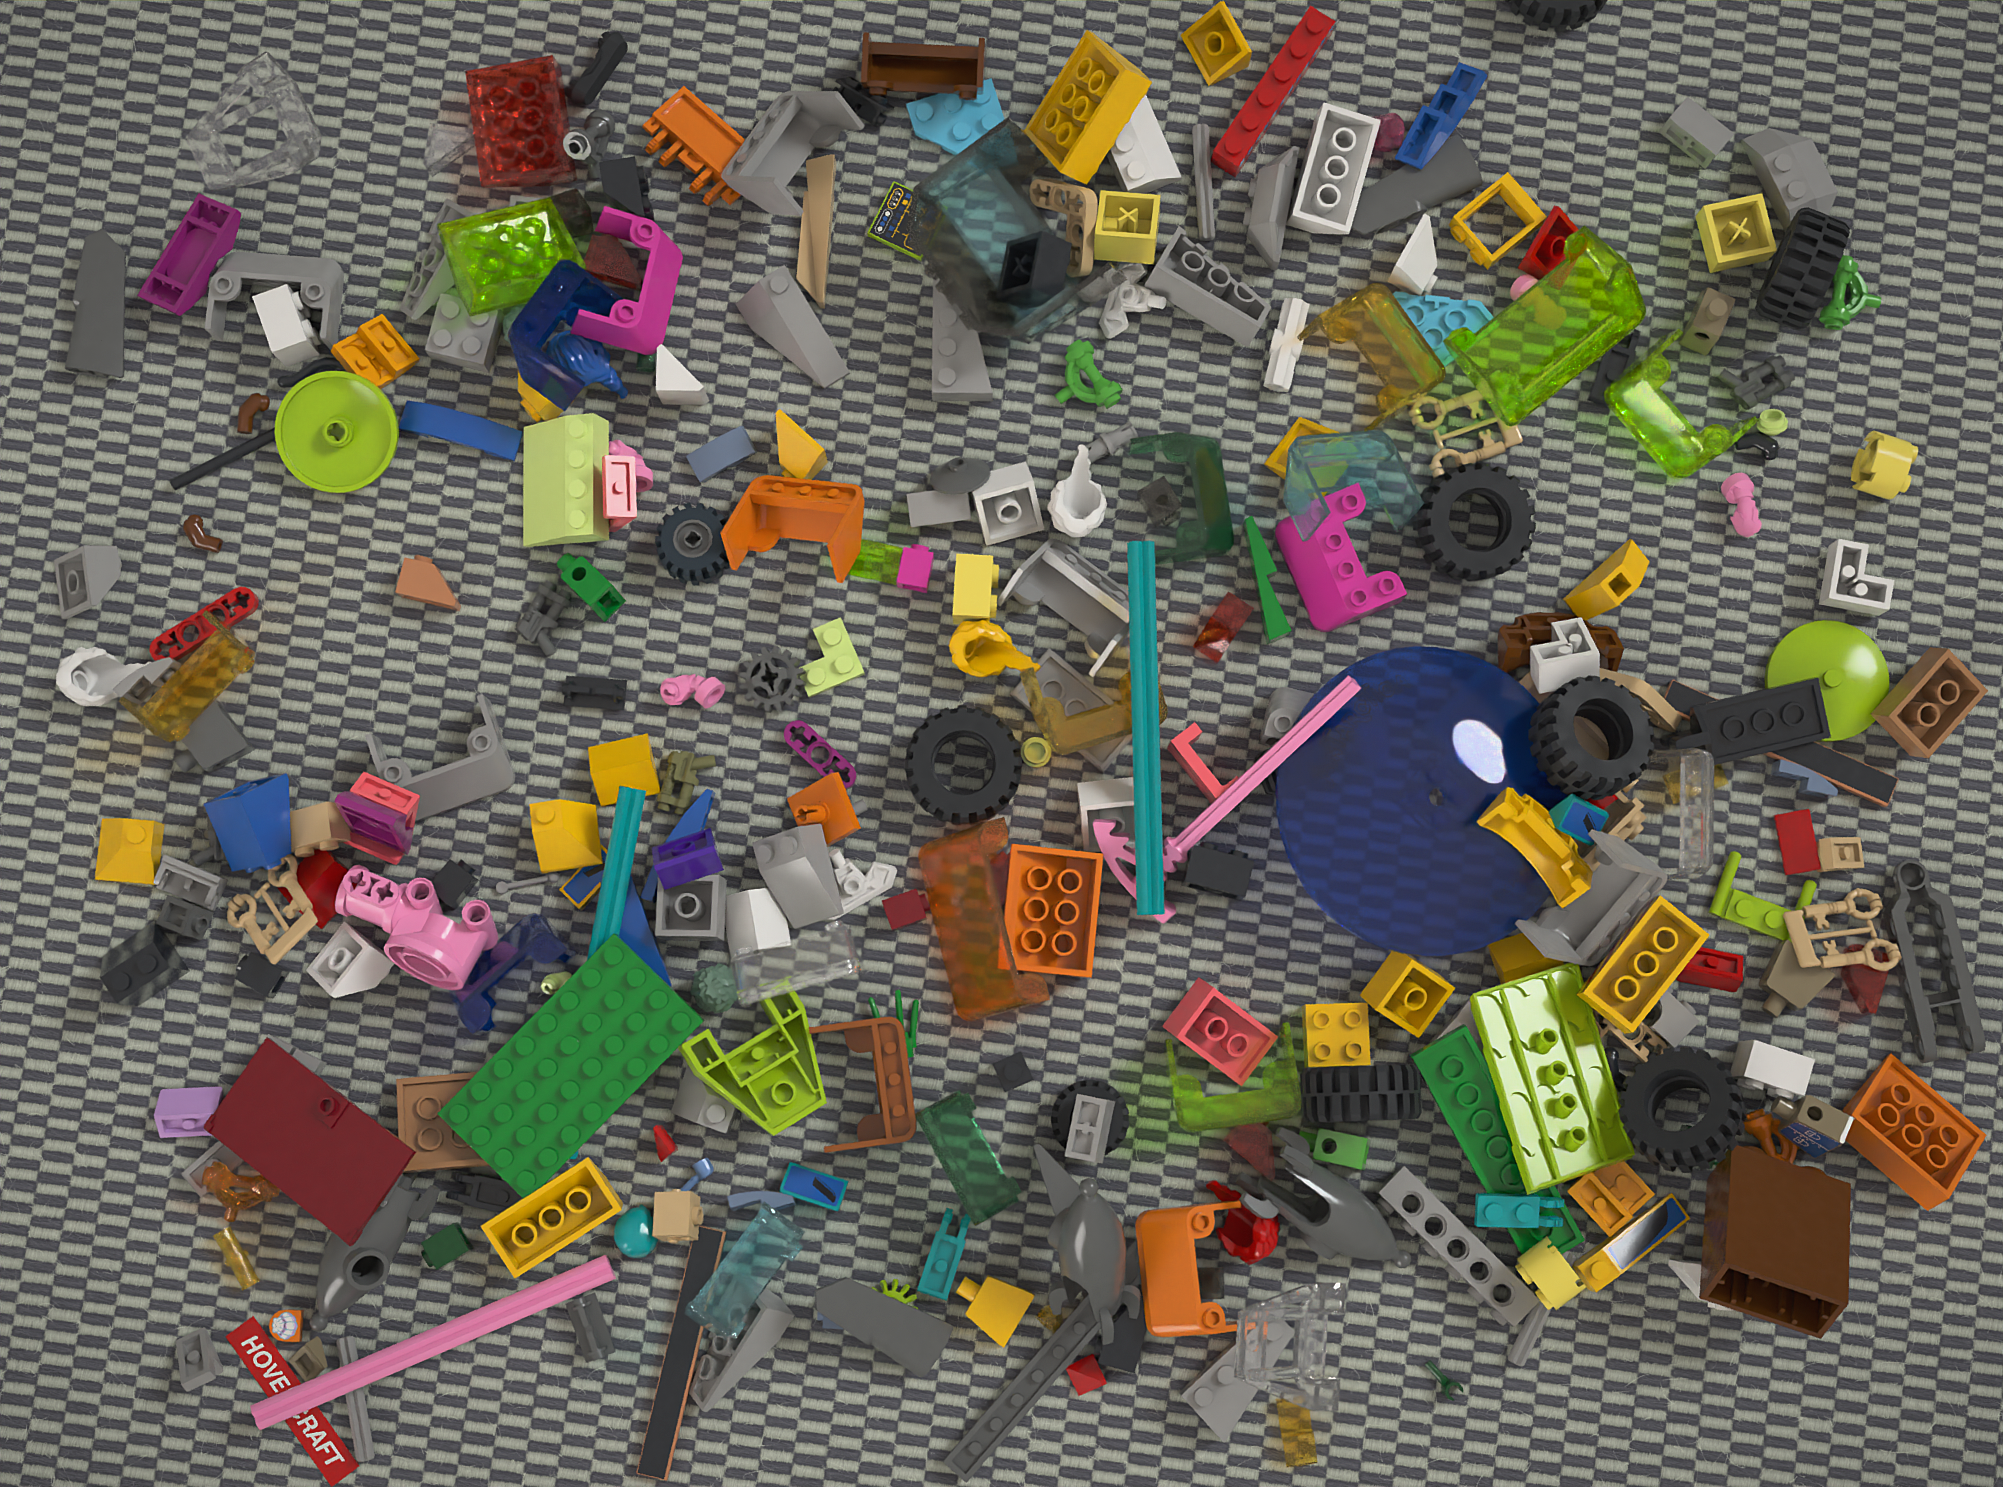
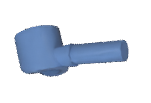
(703, 1169)

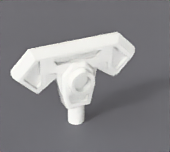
(1128, 298)
(855, 886)

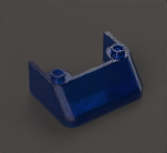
(556, 300)

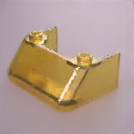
(1389, 345)
(195, 683)
(1087, 727)

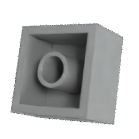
(462, 338)
(692, 910)

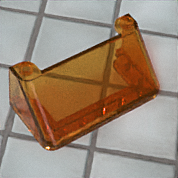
(973, 925)

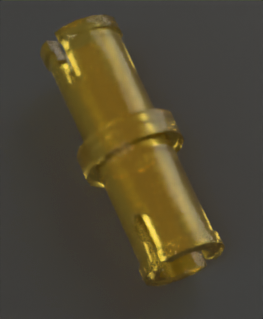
(236, 1258)

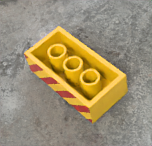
(1642, 964)

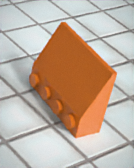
(1053, 909)
(1911, 1133)

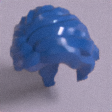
(586, 360)

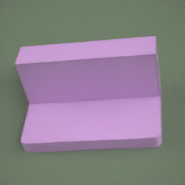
(186, 1110)

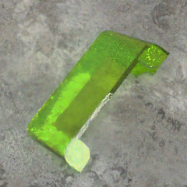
(1551, 329)

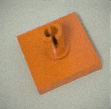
(827, 805)

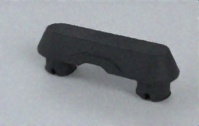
(610, 53)

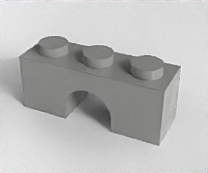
(1672, 1019)

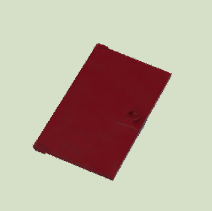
(309, 1141)

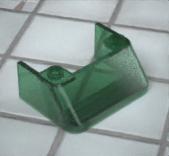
(1213, 531)
(967, 1157)

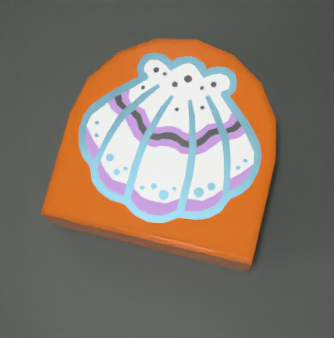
(287, 1325)

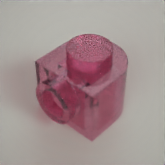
(1389, 133)

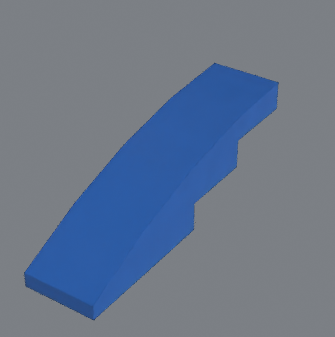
(1442, 116)
(691, 822)
(638, 933)

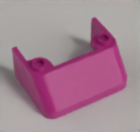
(643, 323)

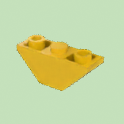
(1609, 582)

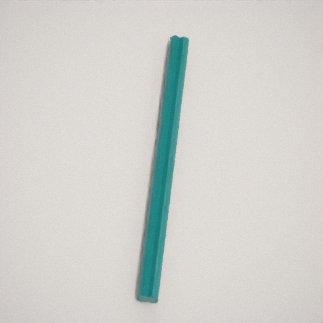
(1145, 728)
(617, 868)

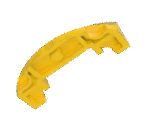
(1534, 835)

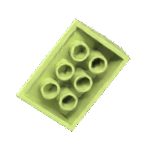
(564, 480)

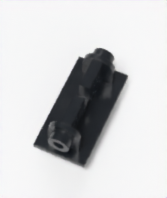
(872, 106)
(594, 693)

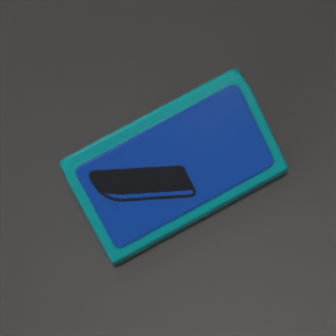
(1578, 818)
(814, 1186)

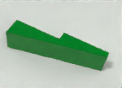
(1263, 568)

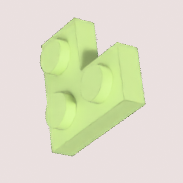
(839, 660)

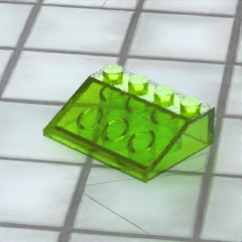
(505, 253)

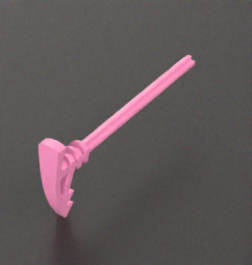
(1176, 849)

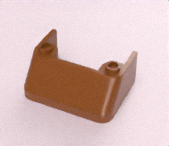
(888, 1046)

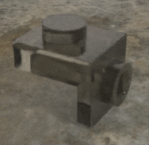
(574, 212)
(1211, 1282)

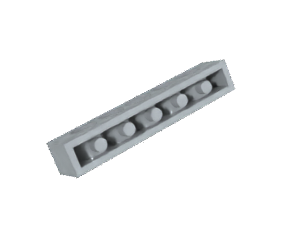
(1519, 1297)

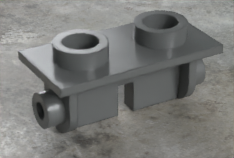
(590, 1327)

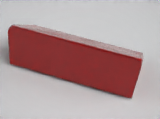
(1797, 842)
(1714, 970)

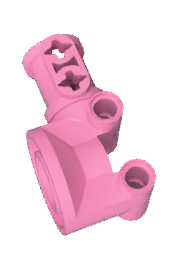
(420, 936)

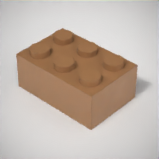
(1929, 702)

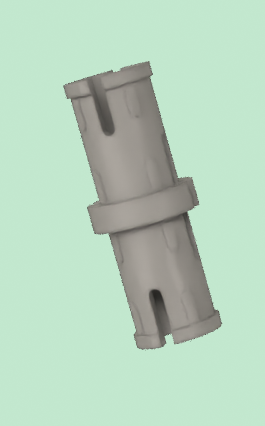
(1110, 442)

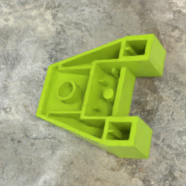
(771, 1075)

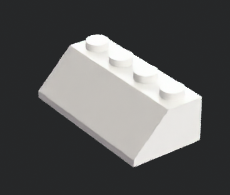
(1142, 154)
(1333, 171)

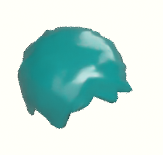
(634, 1233)

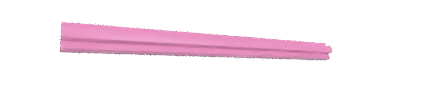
(432, 1342)

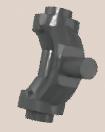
(590, 144)

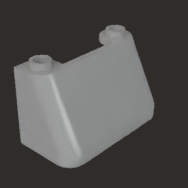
(1281, 713)

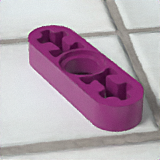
(809, 733)

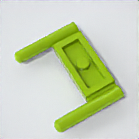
(1750, 910)

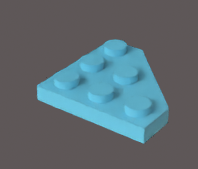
(955, 121)
(1440, 316)

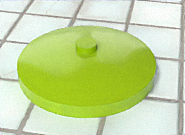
(336, 431)
(1848, 669)

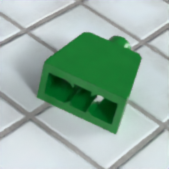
(590, 586)

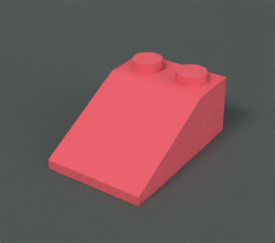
(1220, 1031)

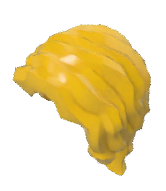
(986, 650)

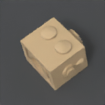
(677, 1216)

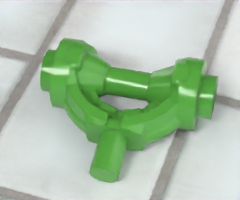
(1838, 314)
(1081, 357)

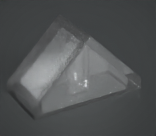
(446, 145)

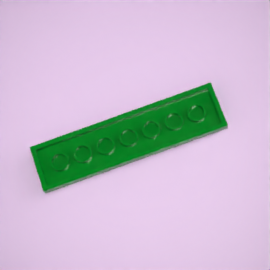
(1470, 1104)

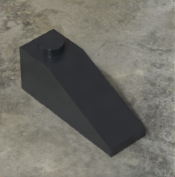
(1127, 1341)

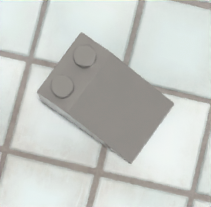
(800, 874)

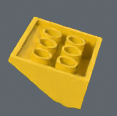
(1087, 108)

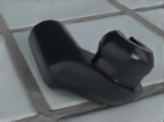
(1760, 441)
(1612, 1057)

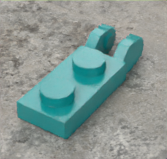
(1515, 1210)
(943, 1258)

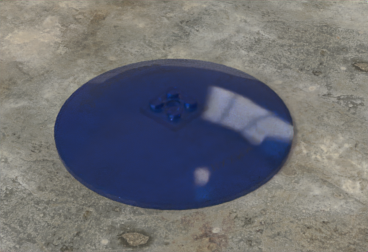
(1362, 813)

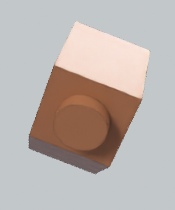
(425, 583)

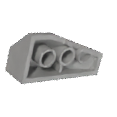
(787, 322)

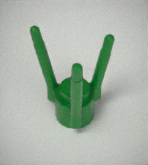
(911, 1038)

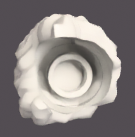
(1077, 501)
(91, 675)

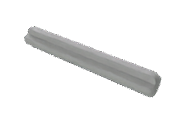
(1203, 182)
(1532, 1327)
(356, 1405)

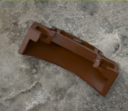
(1535, 629)

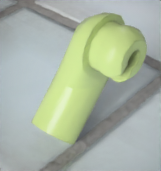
(554, 982)

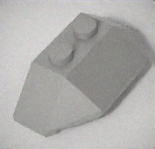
(1790, 173)
(1270, 206)

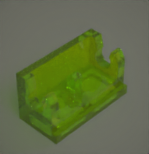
(877, 562)

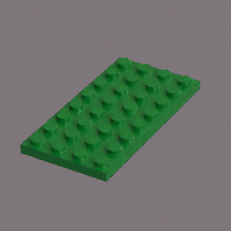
(570, 1066)

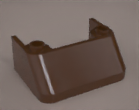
(923, 68)

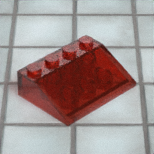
(520, 123)

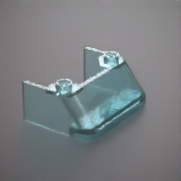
(1342, 460)
(745, 1273)

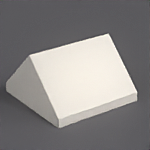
(675, 383)
(754, 920)

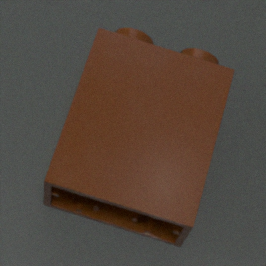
(1776, 1241)

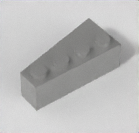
(1207, 290)
(957, 356)
(1222, 1397)

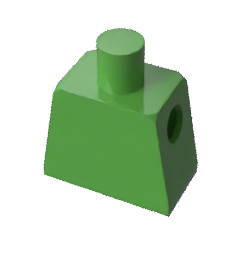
(1350, 1149)

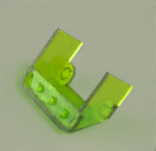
(1658, 423)
(1275, 1102)

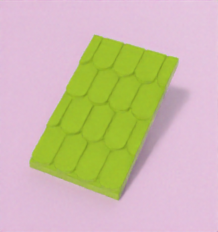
(1551, 1077)

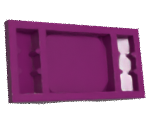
(192, 255)
(375, 821)

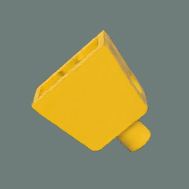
(995, 1306)

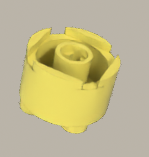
(1883, 465)
(1550, 1274)

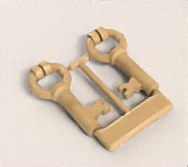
(1471, 399)
(262, 937)
(1802, 940)

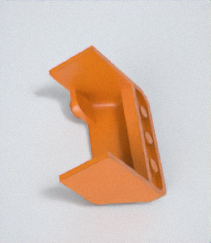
(797, 510)
(1171, 1271)

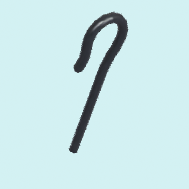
(258, 441)

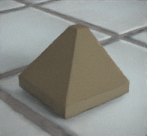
(309, 1359)

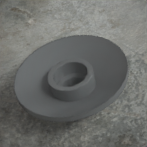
(960, 476)

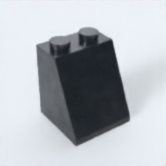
(141, 966)

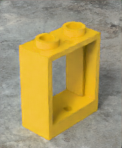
(1518, 202)

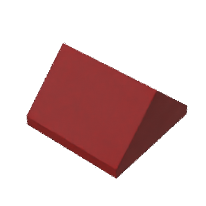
(1549, 244)
(320, 880)

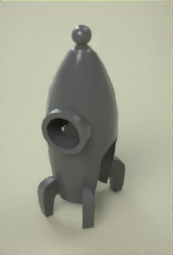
(1332, 1219)
(1092, 1258)
(354, 1270)

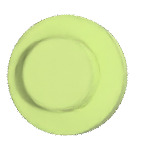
(1772, 422)
(1035, 752)

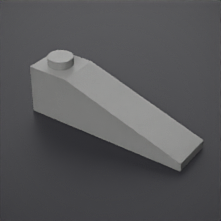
(435, 272)
(733, 1358)

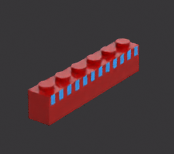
(1272, 91)

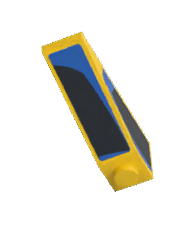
(1630, 1243)

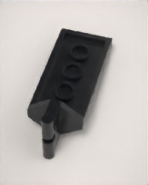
(1755, 722)

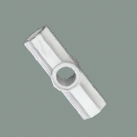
(1285, 345)

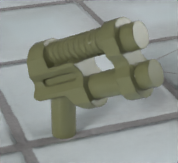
(682, 768)

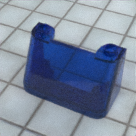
(530, 936)

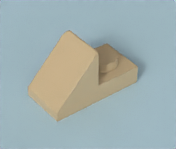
(1840, 853)

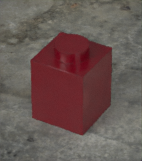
(906, 909)

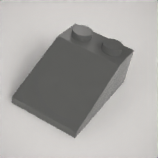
(1059, 1184)

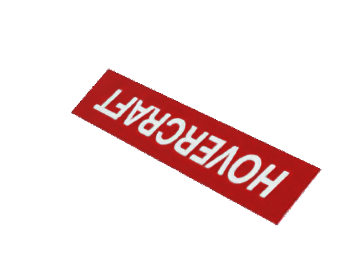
(276, 1377)

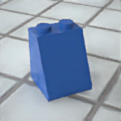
(253, 823)

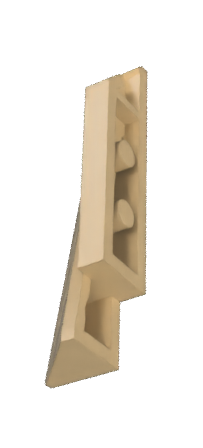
(816, 227)

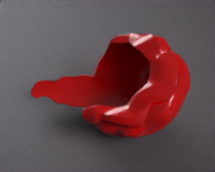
(1244, 1232)

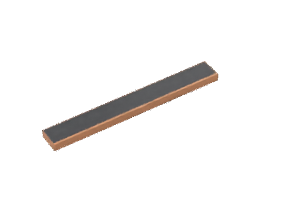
(1833, 766)
(679, 1359)

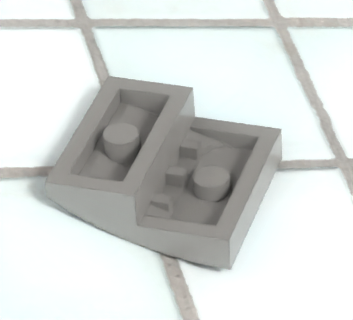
(146, 679)

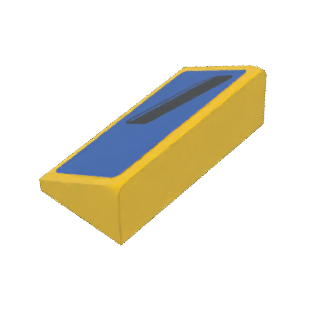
(584, 883)

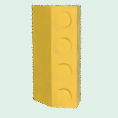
(552, 1216)

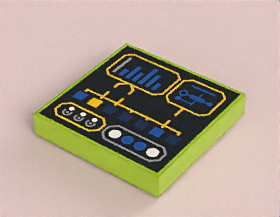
(892, 219)

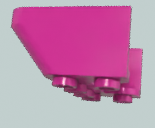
(1329, 571)

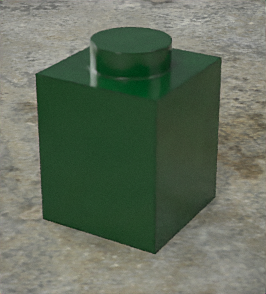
(446, 1246)

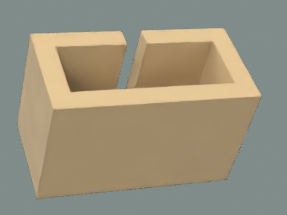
(317, 828)

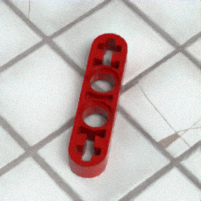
(205, 628)

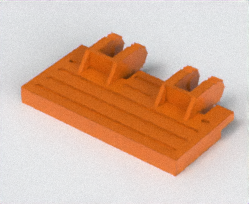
(697, 141)

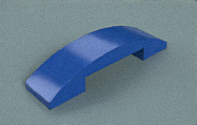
(461, 429)

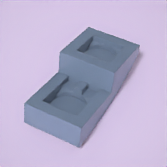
(721, 453)
(1810, 783)
(774, 1199)

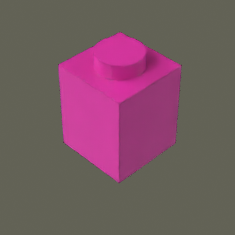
(915, 568)

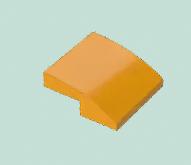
(376, 352)
(1611, 1195)

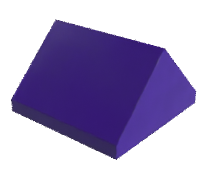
(686, 859)

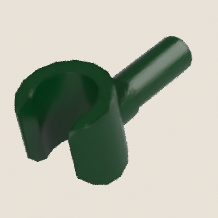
(1443, 1380)

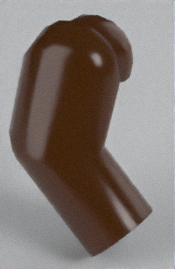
(248, 409)
(197, 537)

